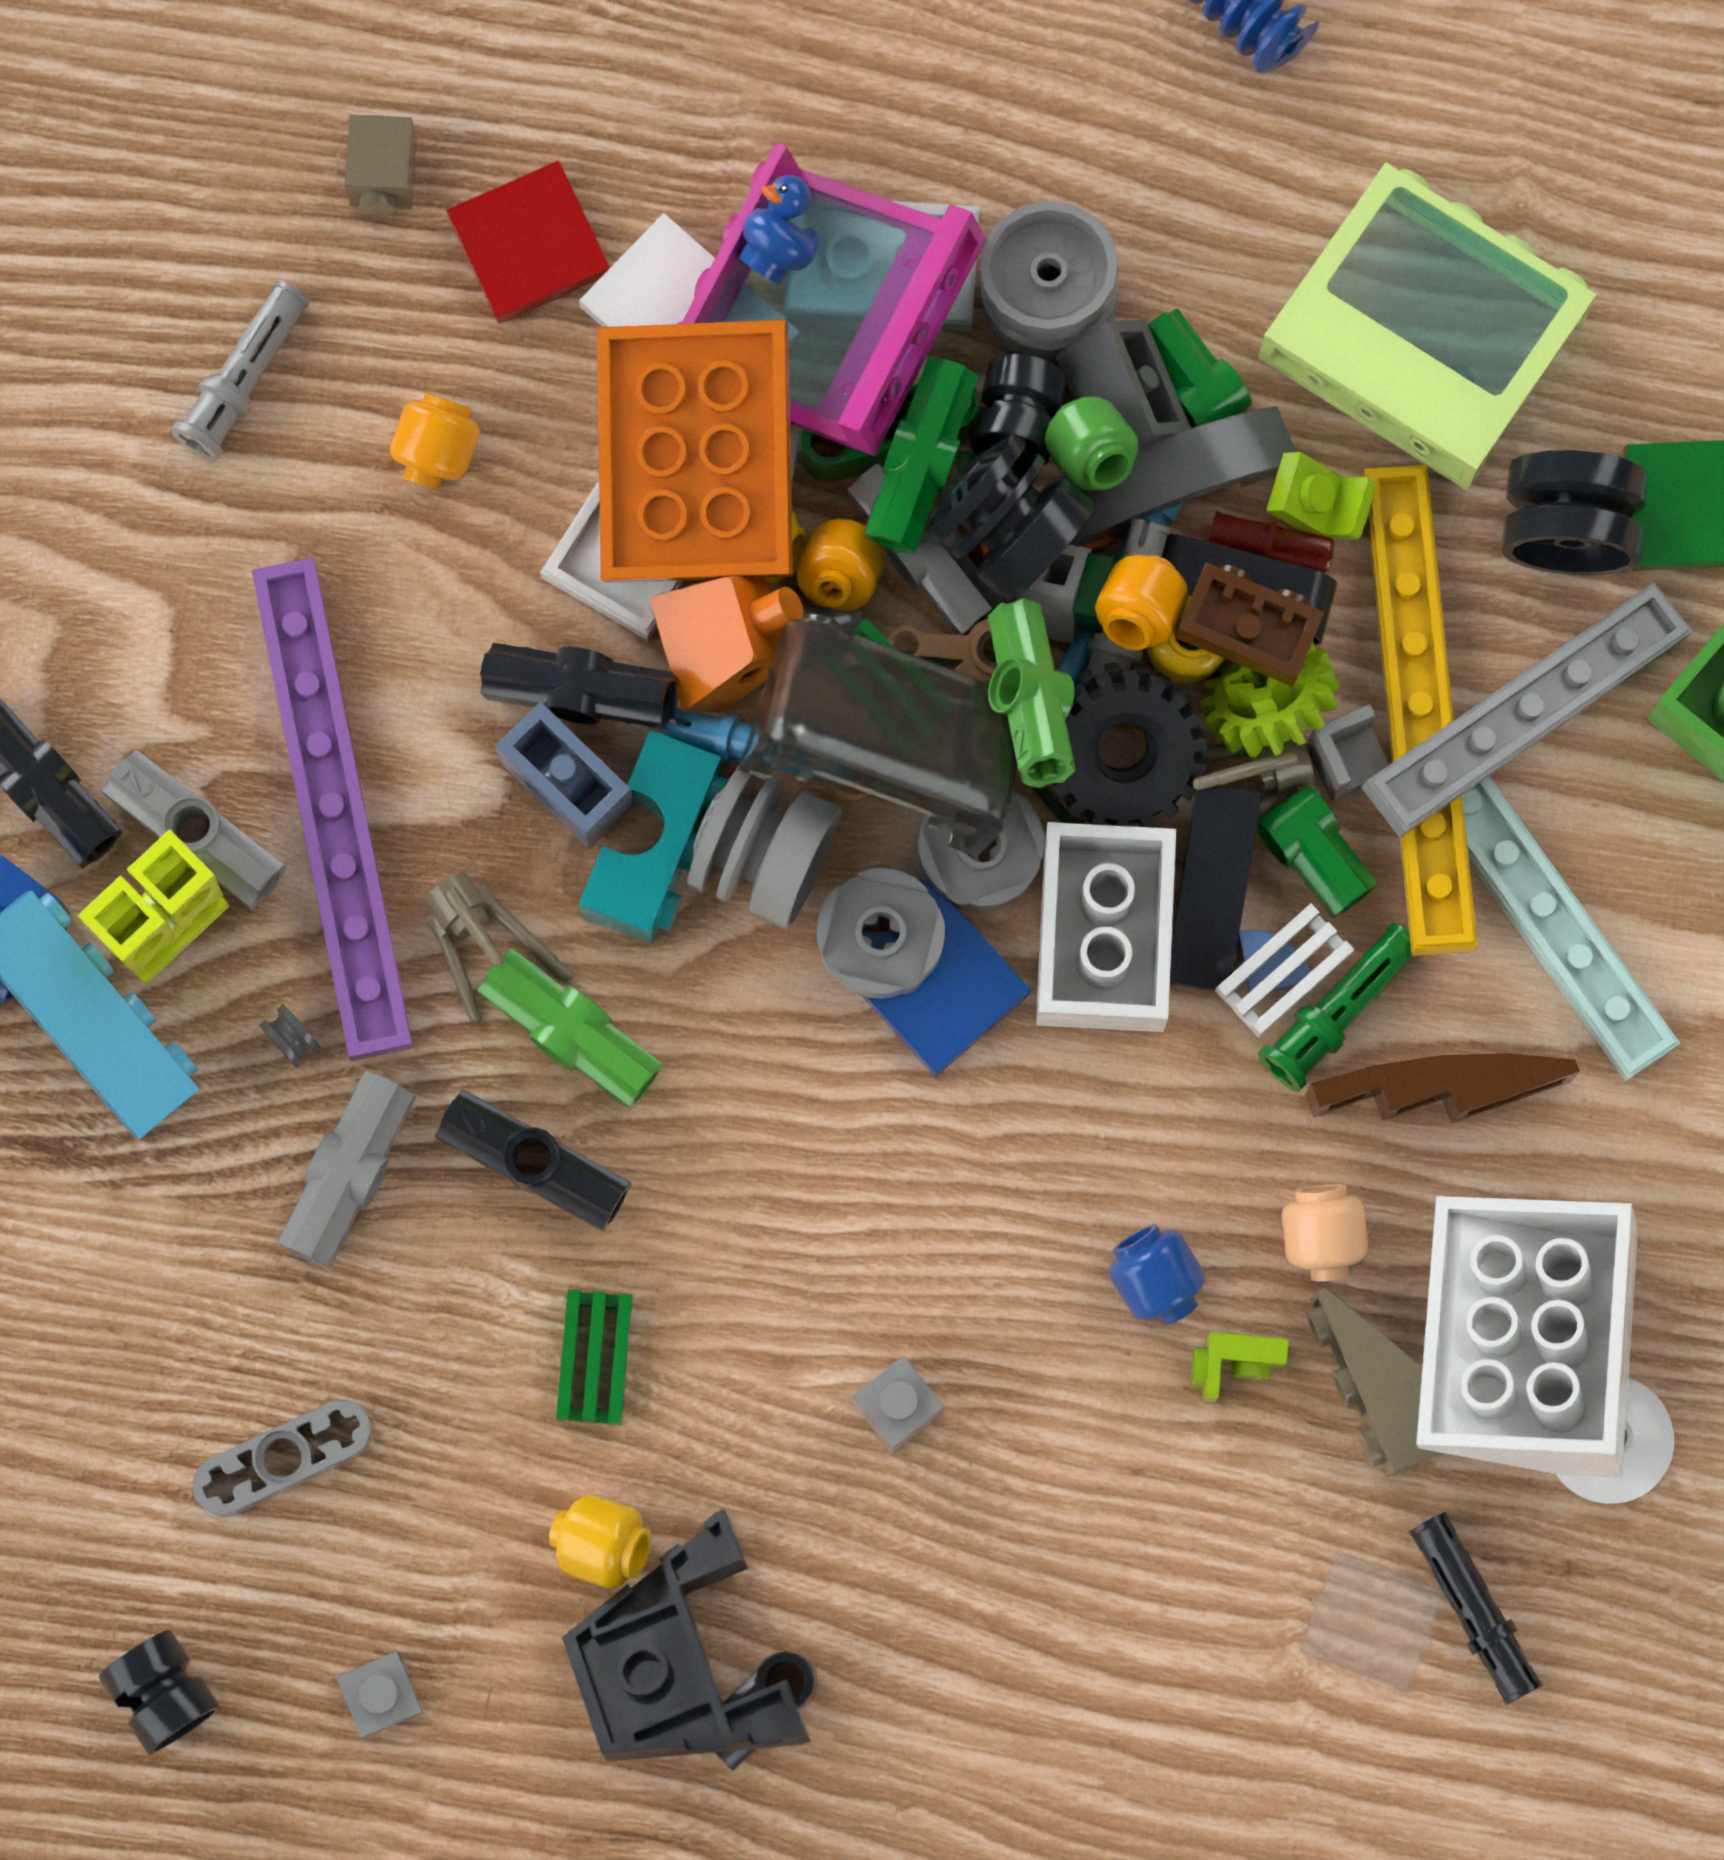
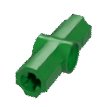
(921, 455)

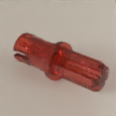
(1273, 541)

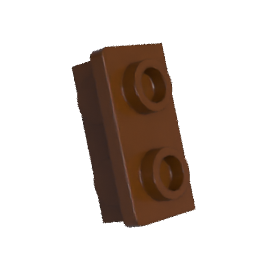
(1250, 623)

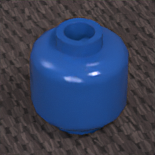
(1157, 1274)

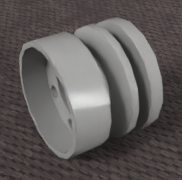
(763, 847)

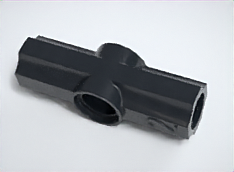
(579, 685)
(51, 793)
(498, 1138)

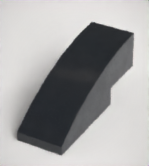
(1213, 886)

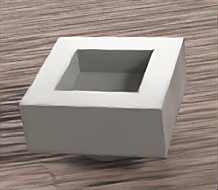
(380, 1695)

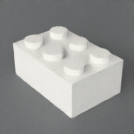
(1106, 927)

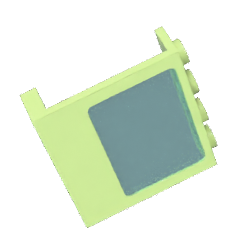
(1426, 324)

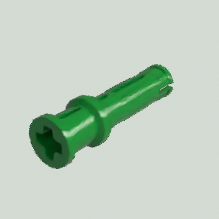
(1321, 1026)

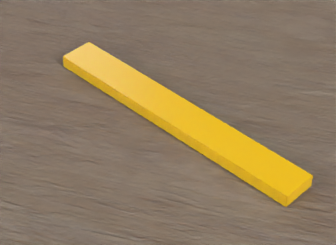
(1419, 701)

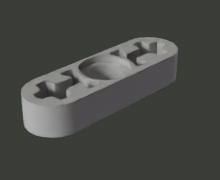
(245, 1492)

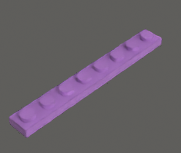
(332, 809)

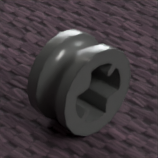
(290, 1036)

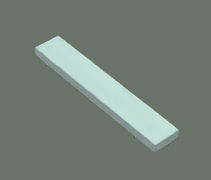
(1562, 934)

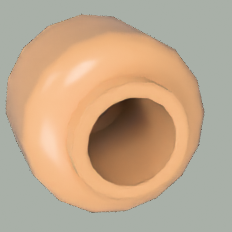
(1325, 1231)

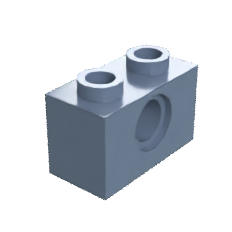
(564, 775)

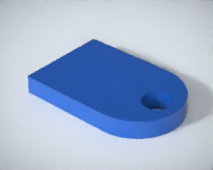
(958, 1000)

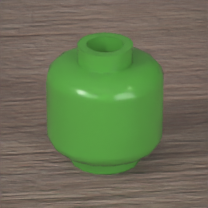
(1091, 443)

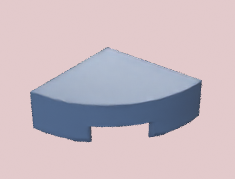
(1250, 942)

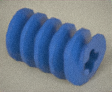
(1261, 29)

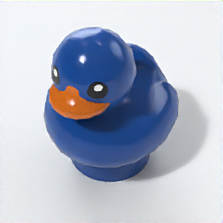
(773, 240)

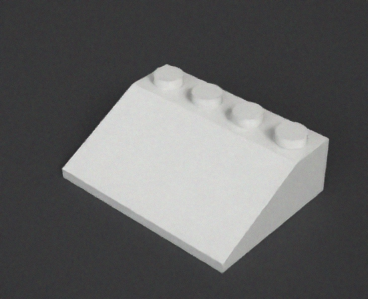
(1529, 1333)

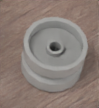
(1048, 278)

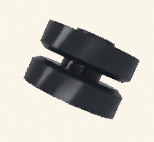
(1574, 512)

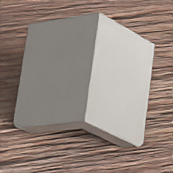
(1347, 752)

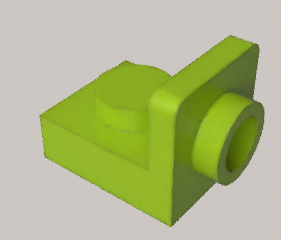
(1319, 499)
(1247, 1354)

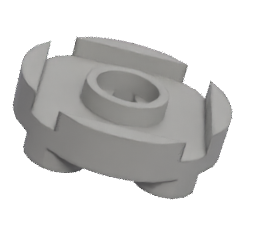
(988, 883)
(859, 903)

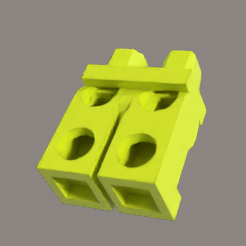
(161, 923)

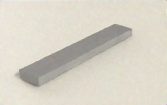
(1526, 710)

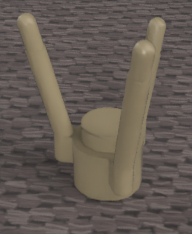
(1271, 771)
(461, 910)

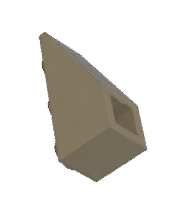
(1376, 1379)

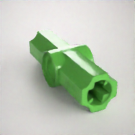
(1031, 693)
(570, 1028)

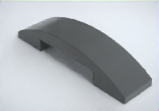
(1190, 466)

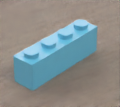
(88, 1018)

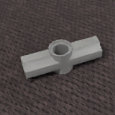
(944, 579)
(165, 804)
(347, 1169)

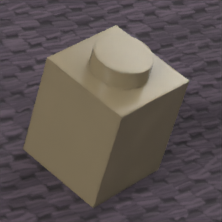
(380, 163)

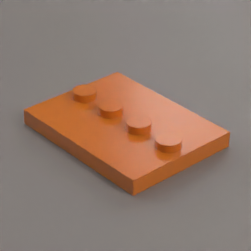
(694, 451)

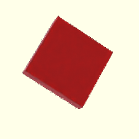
(528, 242)

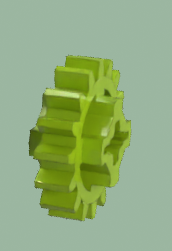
(1261, 712)

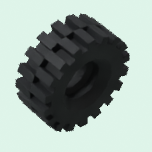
(1170, 757)

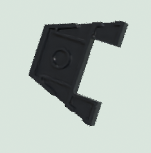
(650, 1674)

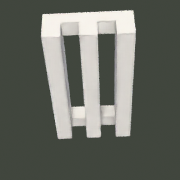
(1324, 934)

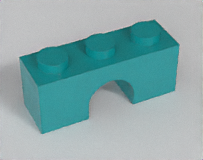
(638, 890)

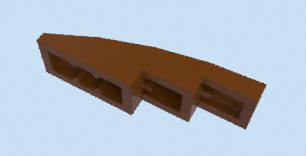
(1464, 1083)

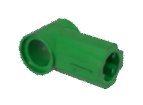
(1203, 385)
(1306, 836)

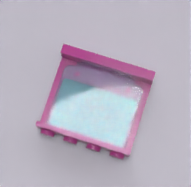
(858, 310)

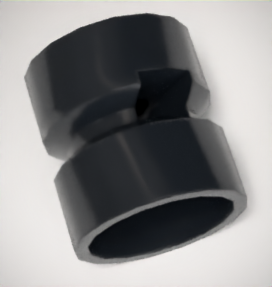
(1020, 397)
(159, 1691)

